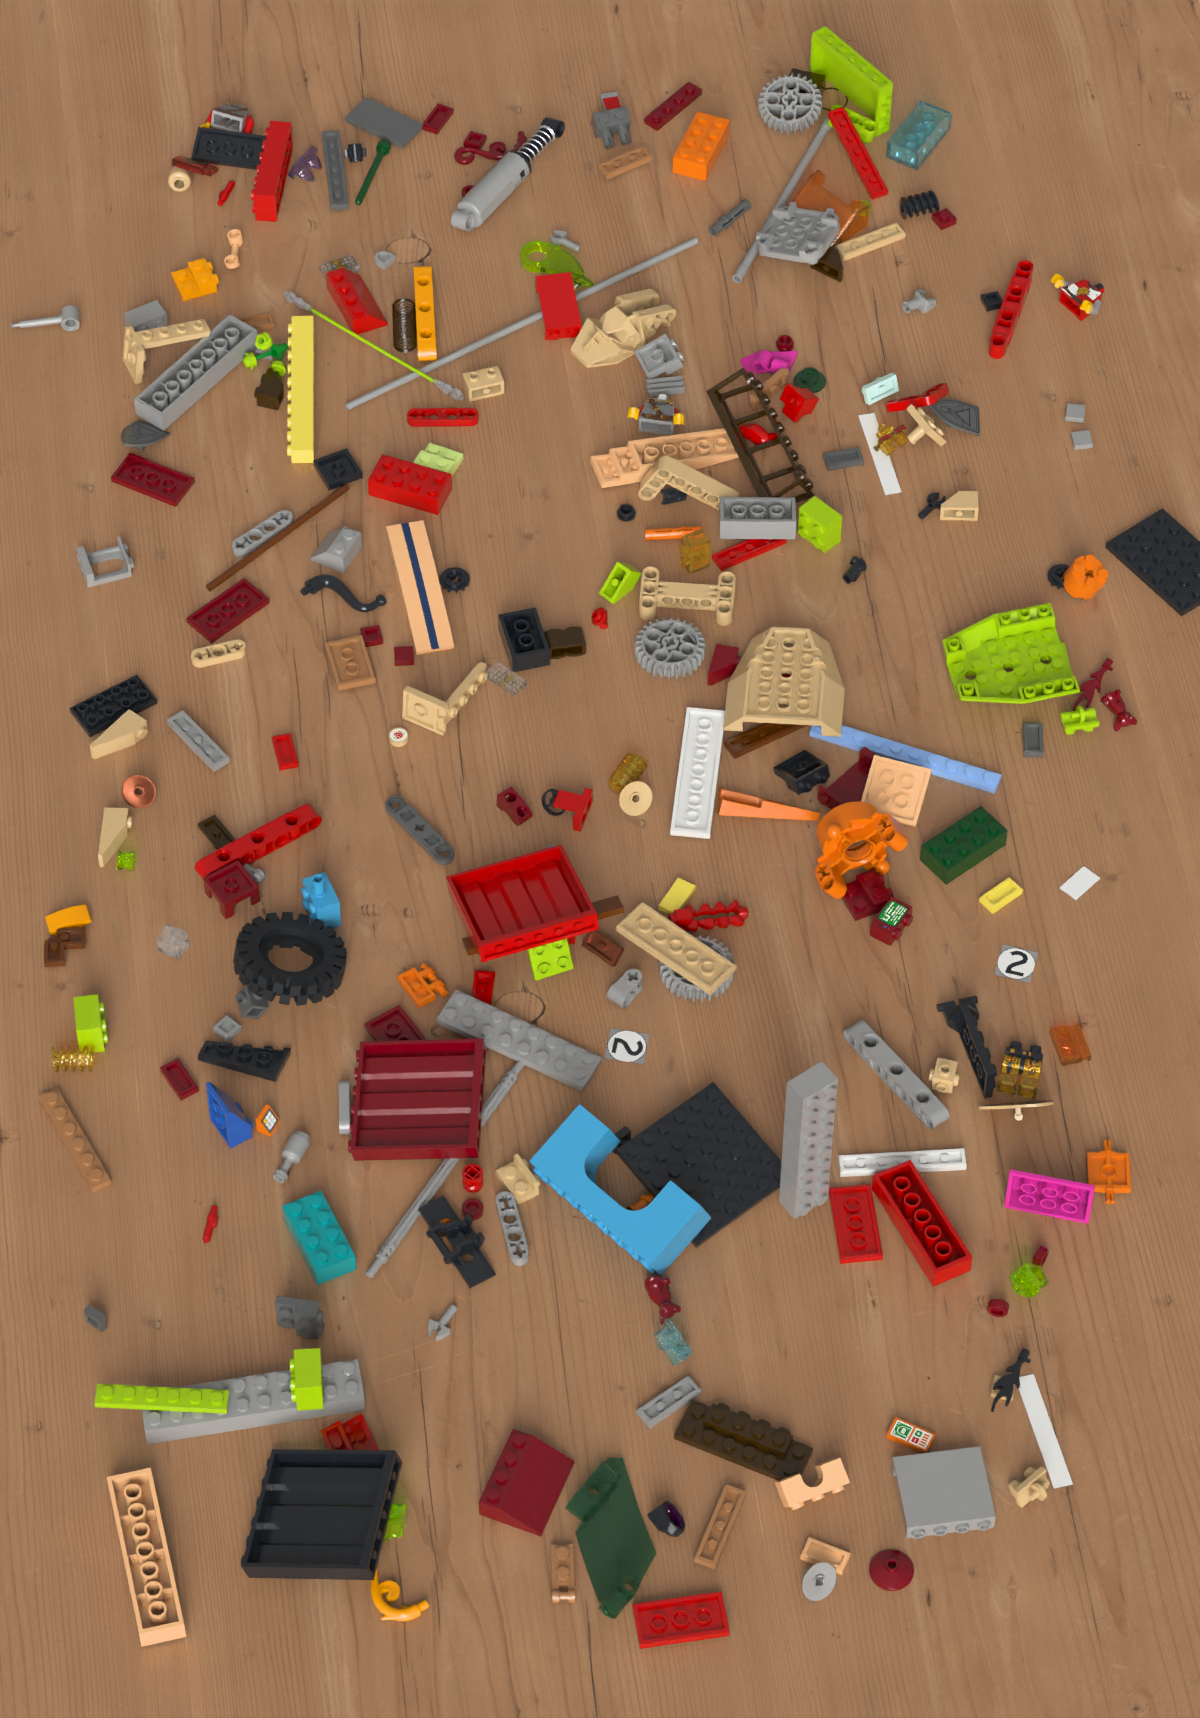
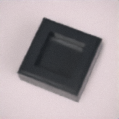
(991, 301)

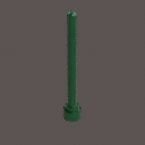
(382, 149)

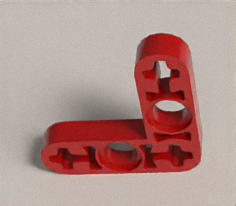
(928, 398)

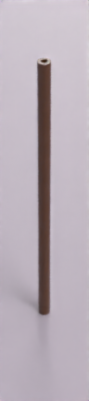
(276, 538)

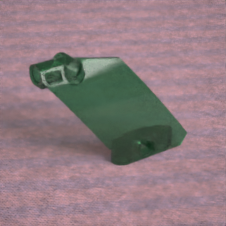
(612, 1536)

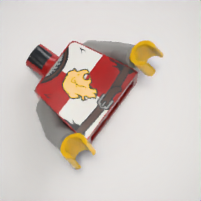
(1079, 297)

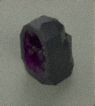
(667, 1519)

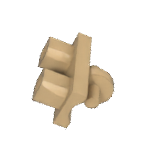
(1032, 1487)

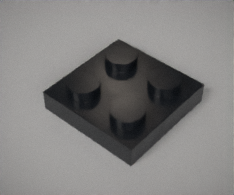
(337, 469)

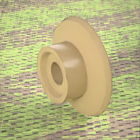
(640, 803)

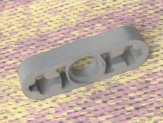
(344, 1107)

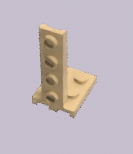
(136, 342)
(435, 713)

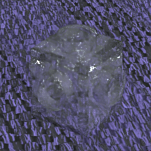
(173, 941)

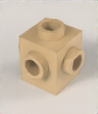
(944, 1075)

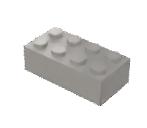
(757, 518)

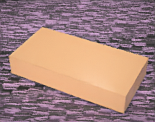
(818, 1552)

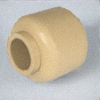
(179, 179)

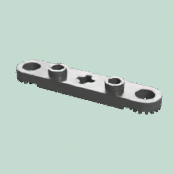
(428, 838)

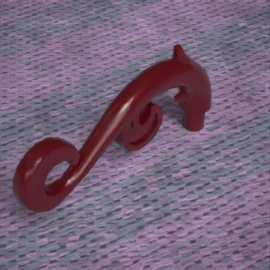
(492, 154)

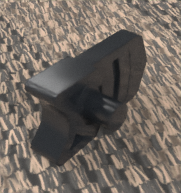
(672, 495)

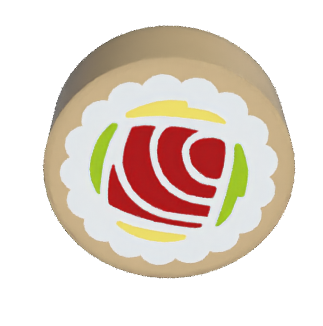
(398, 737)

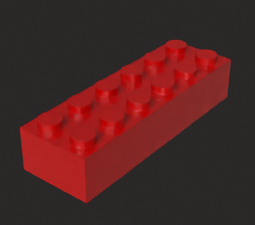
(272, 171)
(921, 1223)

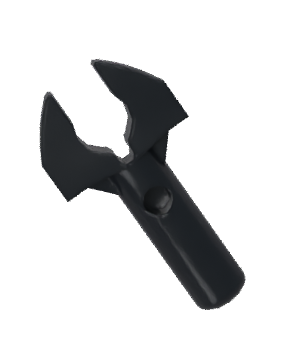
(932, 504)

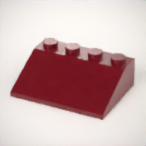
(525, 1483)

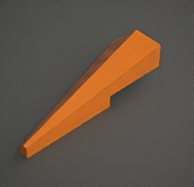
(739, 804)

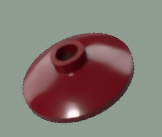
(891, 1578)

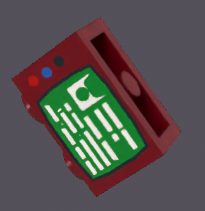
(891, 921)

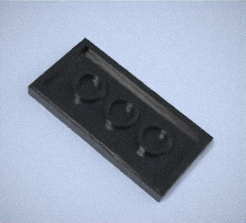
(228, 148)

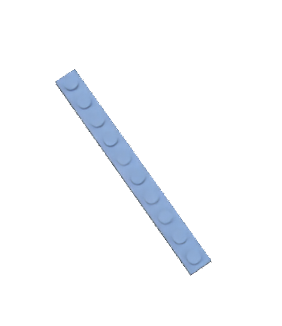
(940, 765)

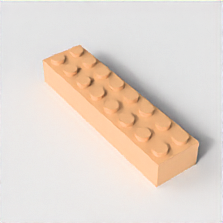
(146, 1557)

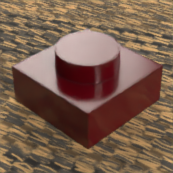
(944, 219)

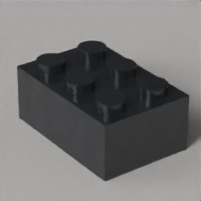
(524, 639)

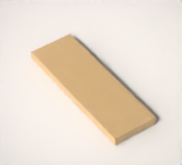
(676, 948)

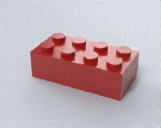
(410, 484)

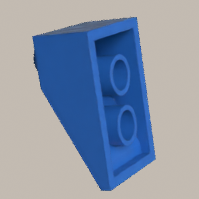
(227, 1116)

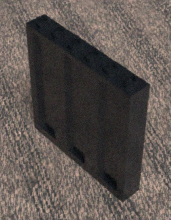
(322, 1514)

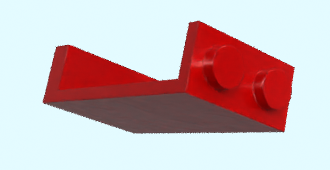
(558, 305)

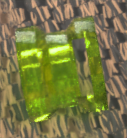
(126, 860)

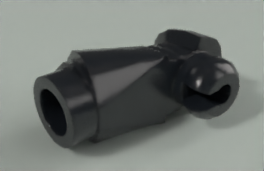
(855, 570)

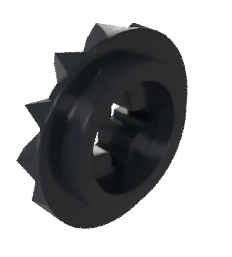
(1055, 574)
(450, 575)

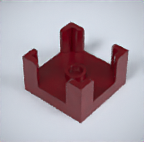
(230, 887)

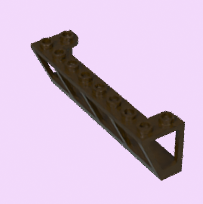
(744, 452)

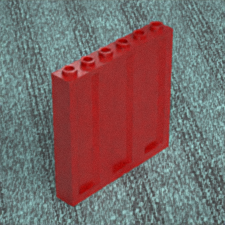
(522, 903)

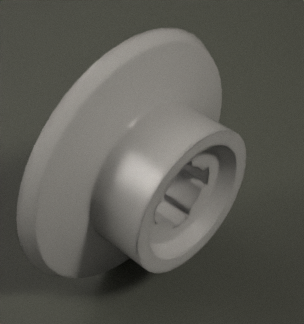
(825, 1581)

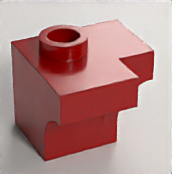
(797, 402)

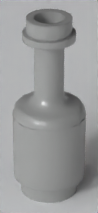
(293, 1154)

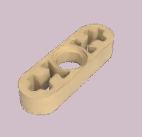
(212, 660)

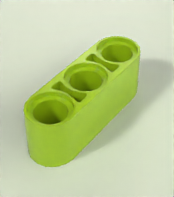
(864, 126)

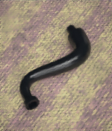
(328, 581)

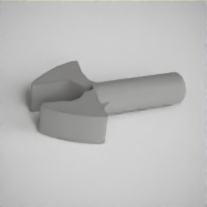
(561, 240)
(435, 1325)

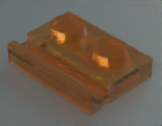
(1070, 1044)

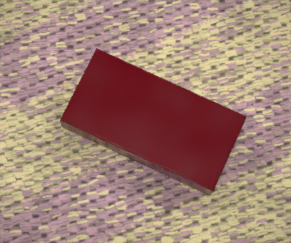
(437, 118)
(179, 1079)

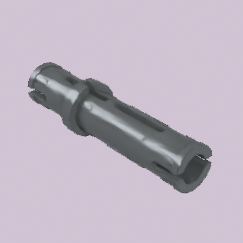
(725, 221)

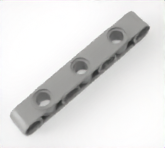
(905, 1084)

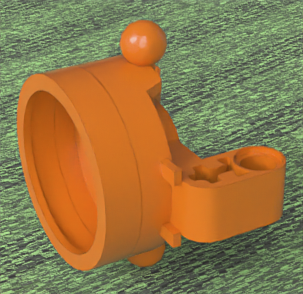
(848, 825)

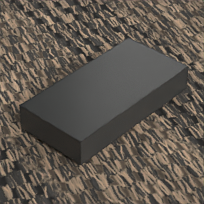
(843, 459)
(1032, 740)

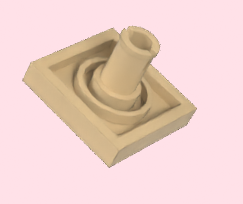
(925, 426)

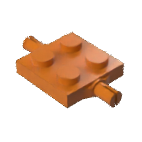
(1109, 1171)

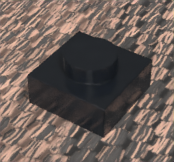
(624, 1136)

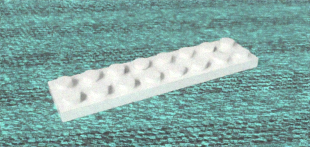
(698, 773)

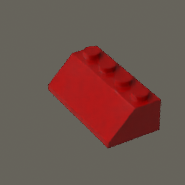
(354, 301)

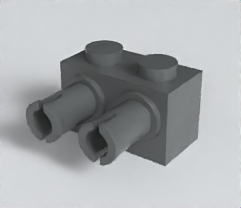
(612, 122)

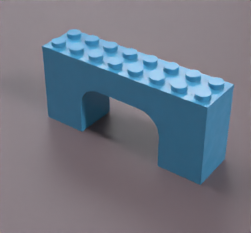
(650, 1234)

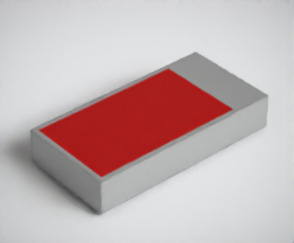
(610, 100)

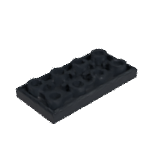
(108, 706)

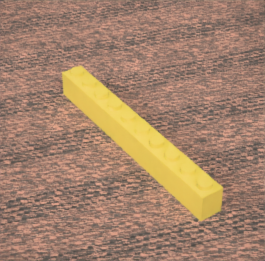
(301, 390)

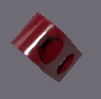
(514, 806)

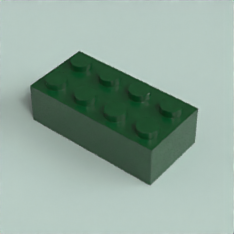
(963, 845)

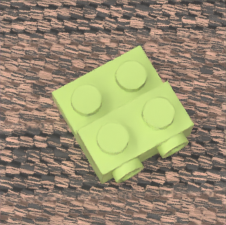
(439, 458)

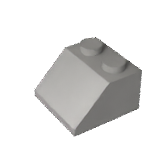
(338, 549)

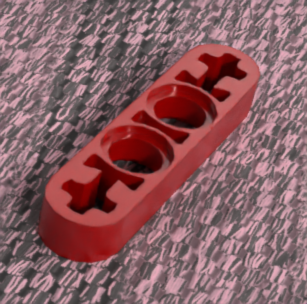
(442, 420)

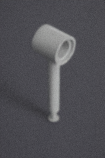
(69, 320)

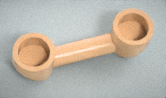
(235, 240)

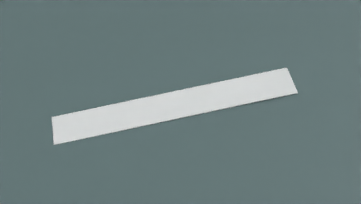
(882, 462)
(1044, 1432)

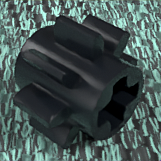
(355, 152)

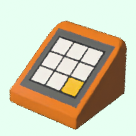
(267, 1121)

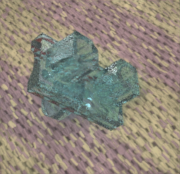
(672, 1344)

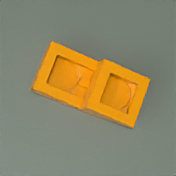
(70, 917)

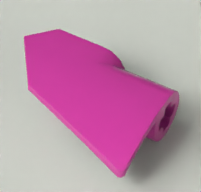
(767, 361)

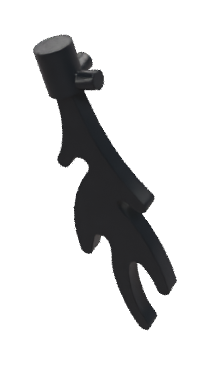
(1007, 1381)

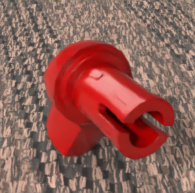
(756, 433)

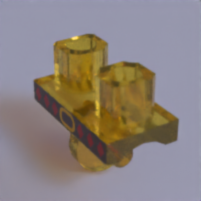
(887, 437)

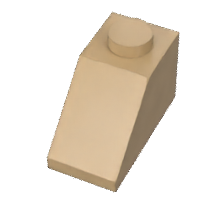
(961, 506)

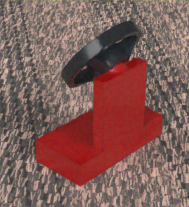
(572, 802)

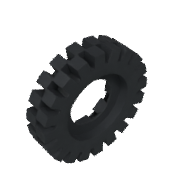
(316, 981)

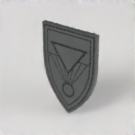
(958, 415)
(141, 435)

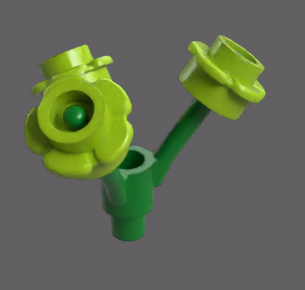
(264, 342)

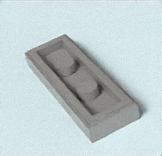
(668, 1402)

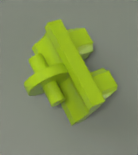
(1079, 719)

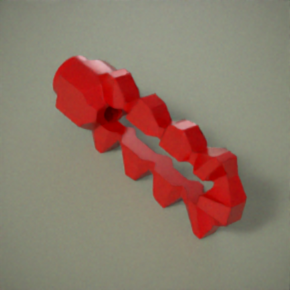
(684, 917)

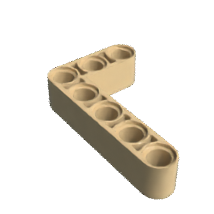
(684, 478)

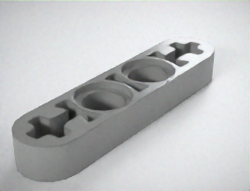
(259, 530)
(512, 1228)

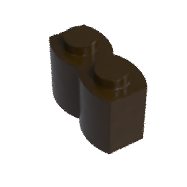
(566, 642)

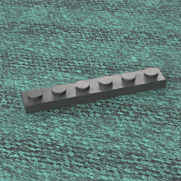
(335, 170)

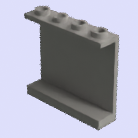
(944, 1492)

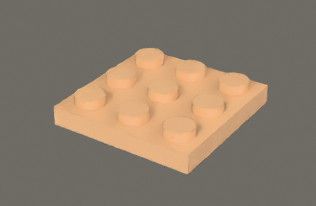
(897, 789)

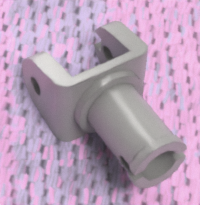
(919, 302)

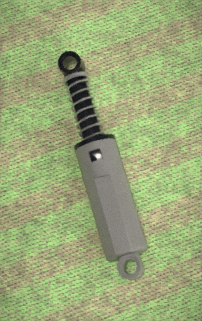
(503, 178)

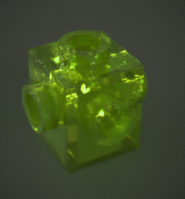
(1028, 1280)

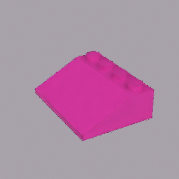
(1049, 1196)

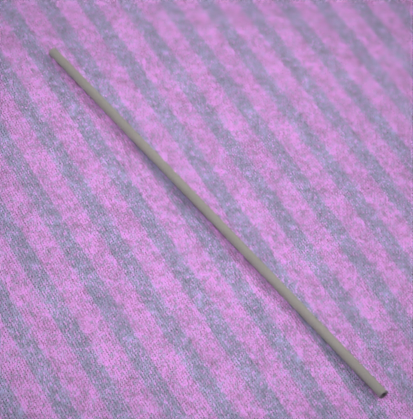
(520, 324)

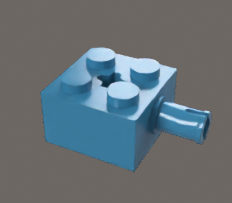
(321, 900)

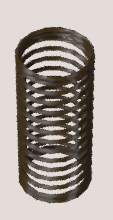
(404, 335)

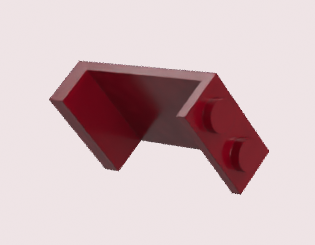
(850, 785)

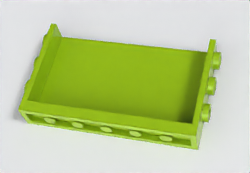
(852, 76)

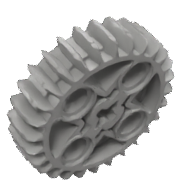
(769, 95)
(670, 648)
(684, 987)

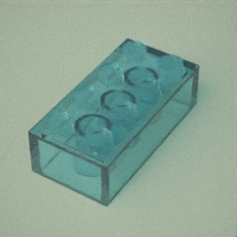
(919, 135)

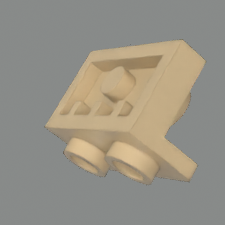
(519, 1180)

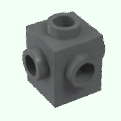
(250, 1004)

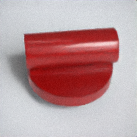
(599, 618)

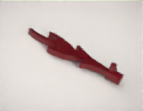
(1090, 686)

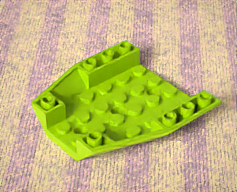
(1015, 641)

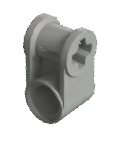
(626, 988)

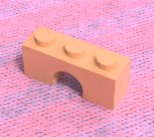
(830, 1478)

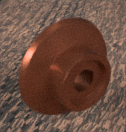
(133, 796)

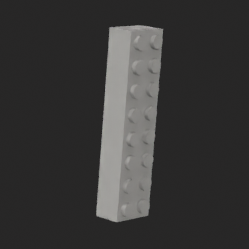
(195, 372)

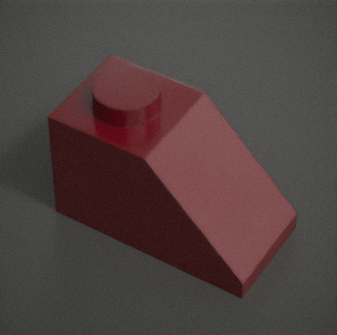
(723, 663)

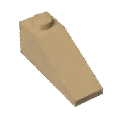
(121, 734)
(113, 832)

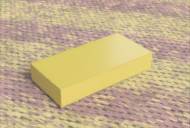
(1000, 895)
(677, 896)

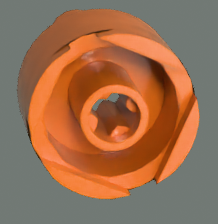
(1085, 577)

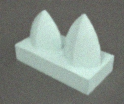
(880, 388)

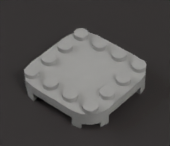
(798, 234)

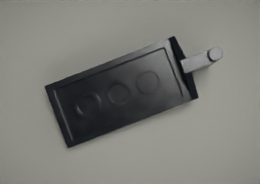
(964, 1021)

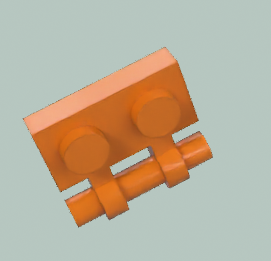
(417, 988)

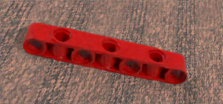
(1011, 309)
(261, 840)

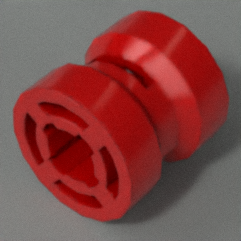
(472, 1178)

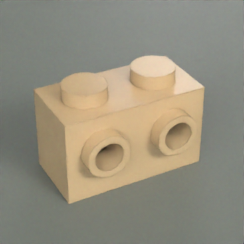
(483, 383)

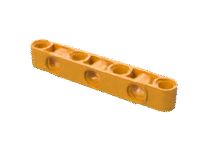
(424, 313)

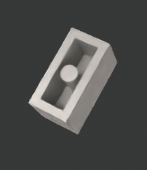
(146, 317)

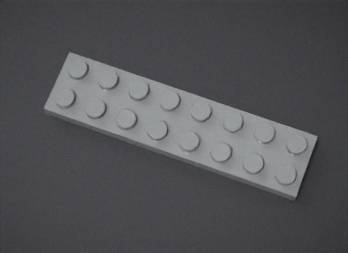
(519, 1040)

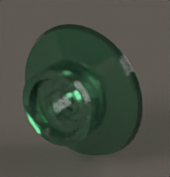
(810, 379)

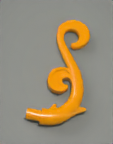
(393, 1590)

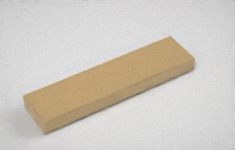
(870, 241)

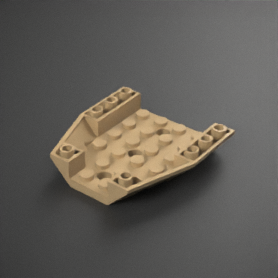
(811, 692)

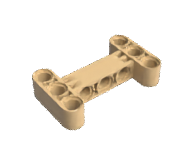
(687, 596)

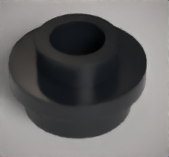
(626, 513)

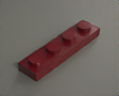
(673, 106)

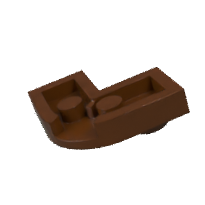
(63, 940)

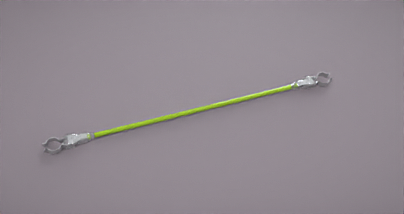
(446, 388)

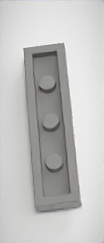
(198, 741)

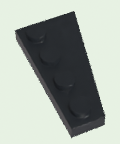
(252, 1061)

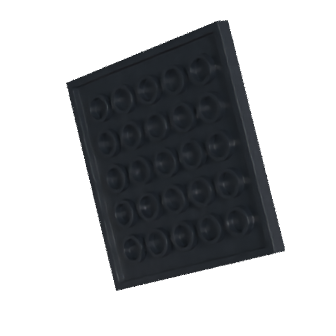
(708, 1155)

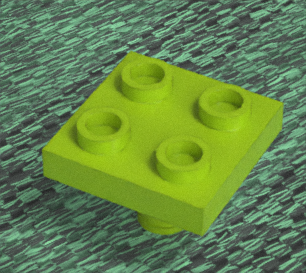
(550, 959)

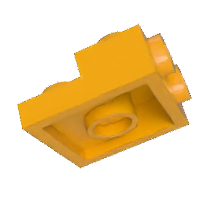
(195, 280)

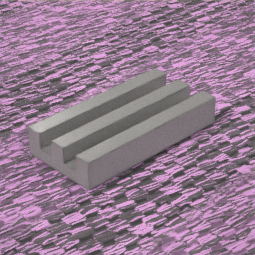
(665, 383)

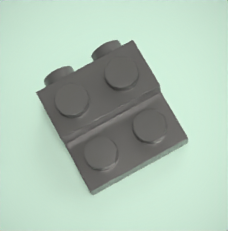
(300, 1314)

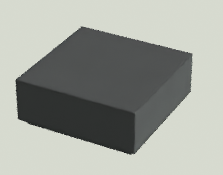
(95, 1318)

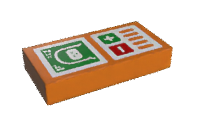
(910, 1436)

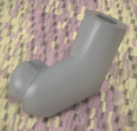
(257, 874)

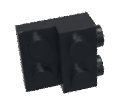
(802, 772)

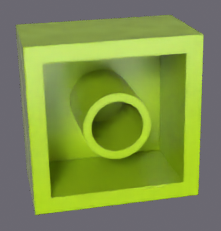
(819, 524)
(90, 1022)
(307, 1379)

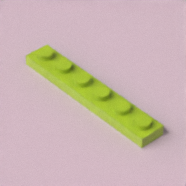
(162, 1398)

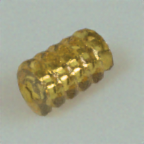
(628, 771)
(73, 1059)

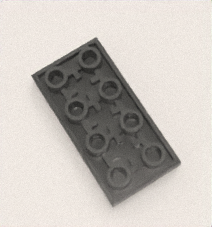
(384, 122)

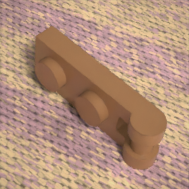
(771, 387)
(562, 1573)

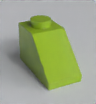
(620, 582)

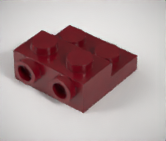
(866, 895)

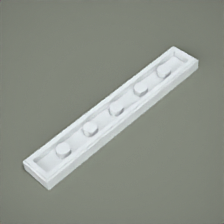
(922, 1160)

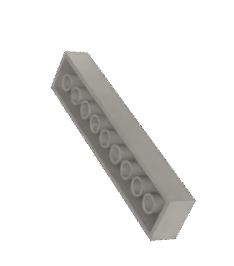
(808, 1140)
(258, 1403)

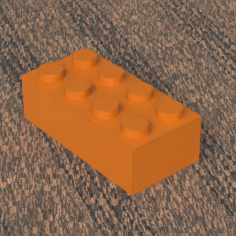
(701, 146)

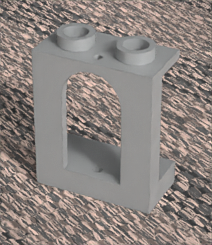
(117, 552)

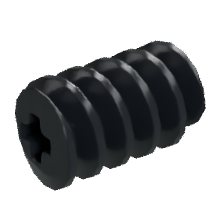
(918, 203)

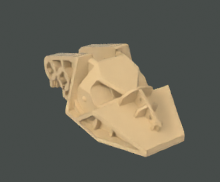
(621, 329)

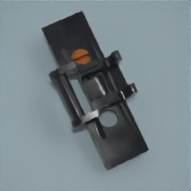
(461, 1236)

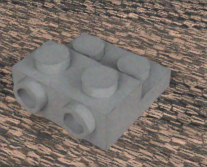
(659, 357)

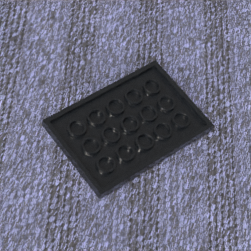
(1163, 558)

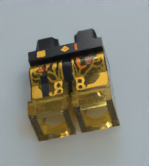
(1022, 1063)

